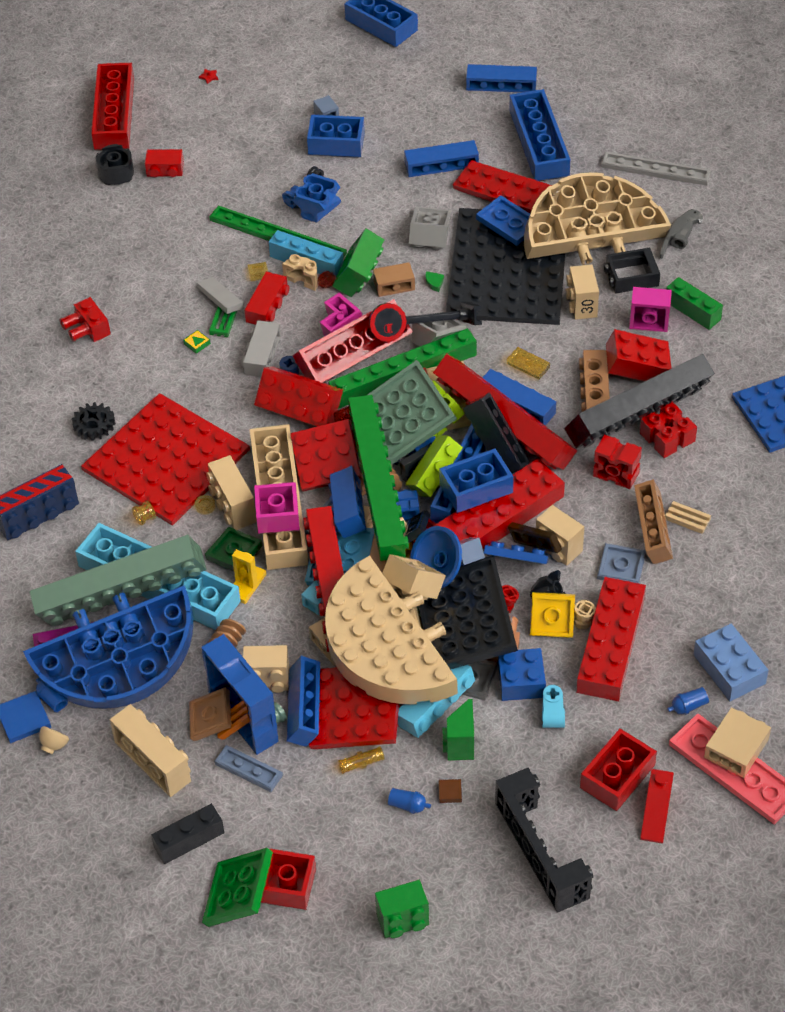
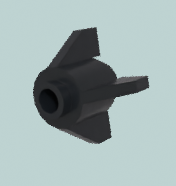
(548, 584)

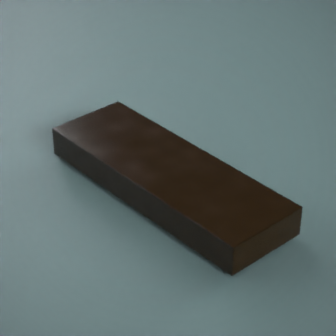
(534, 537)

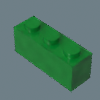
(695, 303)

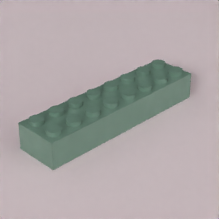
(127, 575)

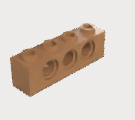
(594, 378)
(653, 522)

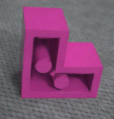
(339, 312)

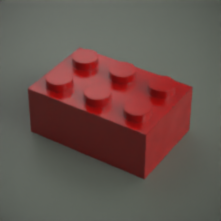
(637, 355)
(618, 769)

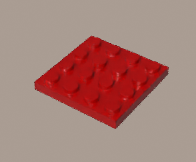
(351, 716)

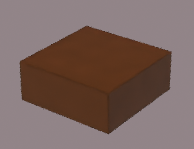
(450, 791)

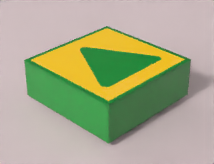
(196, 341)

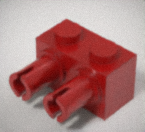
(91, 321)

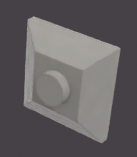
(431, 331)

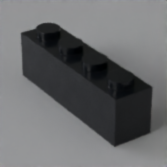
(495, 431)

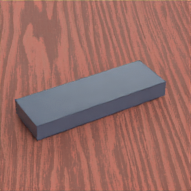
(248, 768)

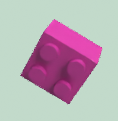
(650, 309)
(276, 507)

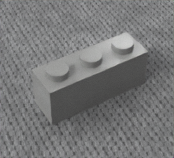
(261, 348)

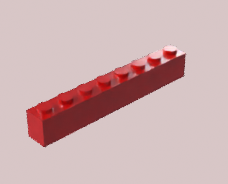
(324, 555)

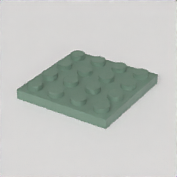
(410, 410)

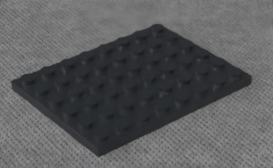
(501, 277)

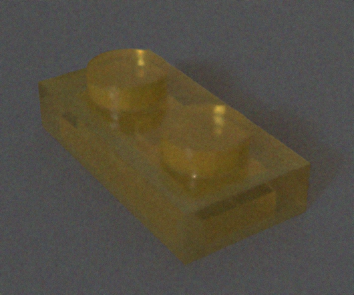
(528, 363)

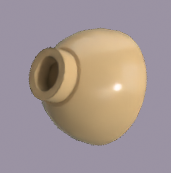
(52, 740)

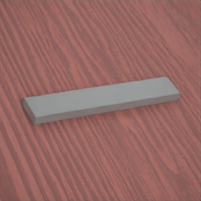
(656, 168)

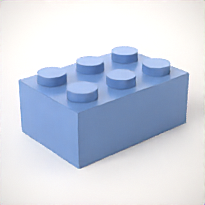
(730, 662)

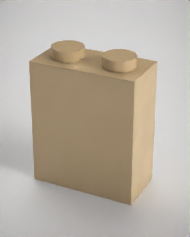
(737, 742)

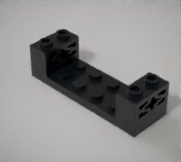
(562, 885)

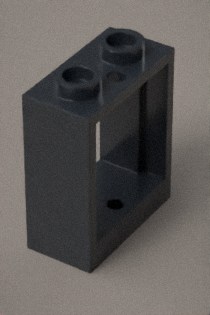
(628, 259)

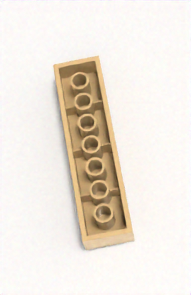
(274, 465)

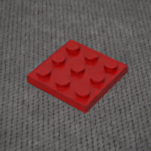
(323, 452)

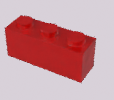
(266, 298)

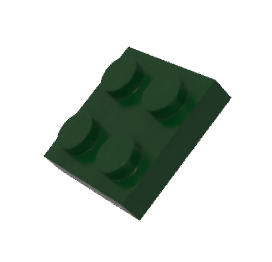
(227, 543)

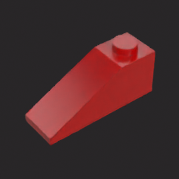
(657, 806)

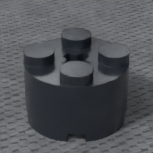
(115, 165)

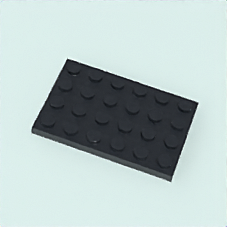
(472, 615)

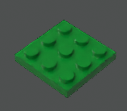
(237, 887)

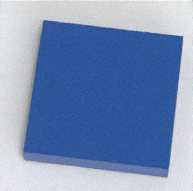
(23, 716)

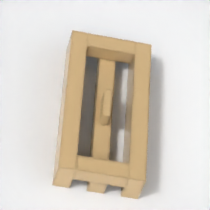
(689, 514)

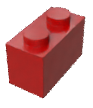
(164, 162)

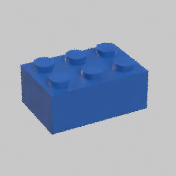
(335, 135)
(476, 480)

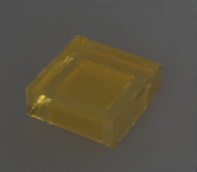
(257, 271)

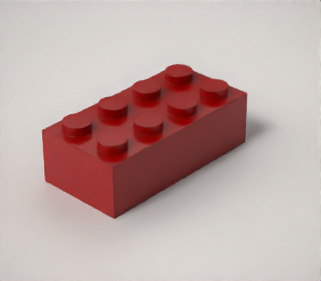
(297, 396)

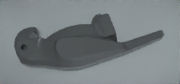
(681, 230)

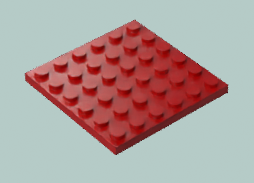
(163, 457)

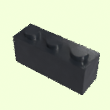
(187, 833)

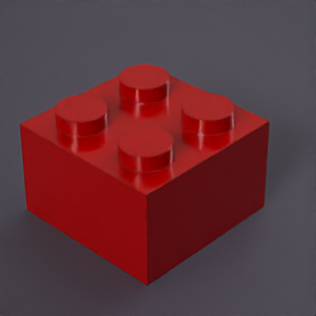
(289, 879)

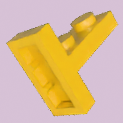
(247, 574)

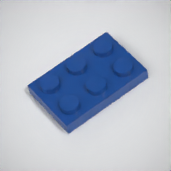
(505, 219)
(516, 552)

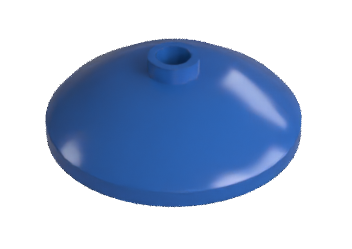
(439, 550)

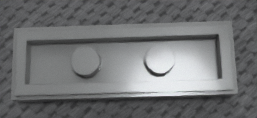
(220, 295)

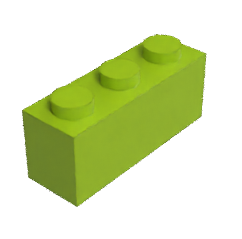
(426, 475)

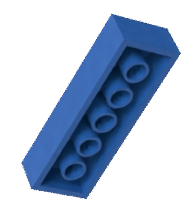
(539, 135)

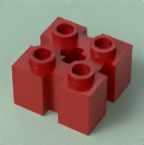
(668, 430)
(617, 461)

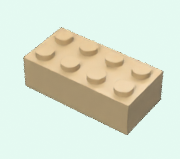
(151, 750)

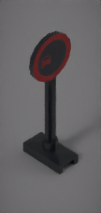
(389, 320)

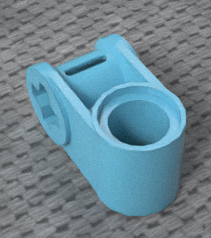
(553, 712)

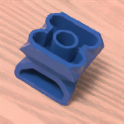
(316, 197)

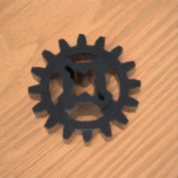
(93, 421)

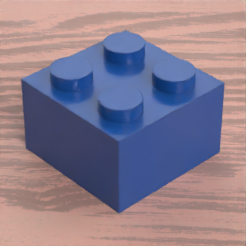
(521, 675)

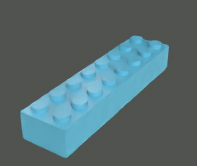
(209, 595)

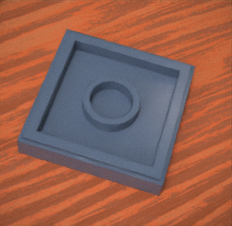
(621, 563)

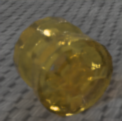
(143, 513)

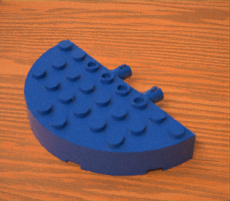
(120, 655)

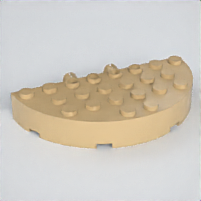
(592, 213)
(381, 643)

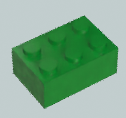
(359, 263)

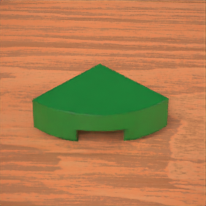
(434, 280)

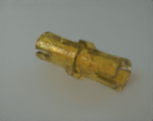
(375, 755)

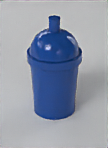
(50, 697)
(689, 701)
(407, 800)

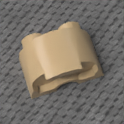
(301, 269)

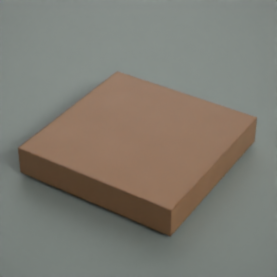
(210, 714)

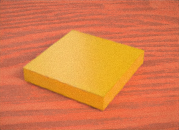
(552, 614)

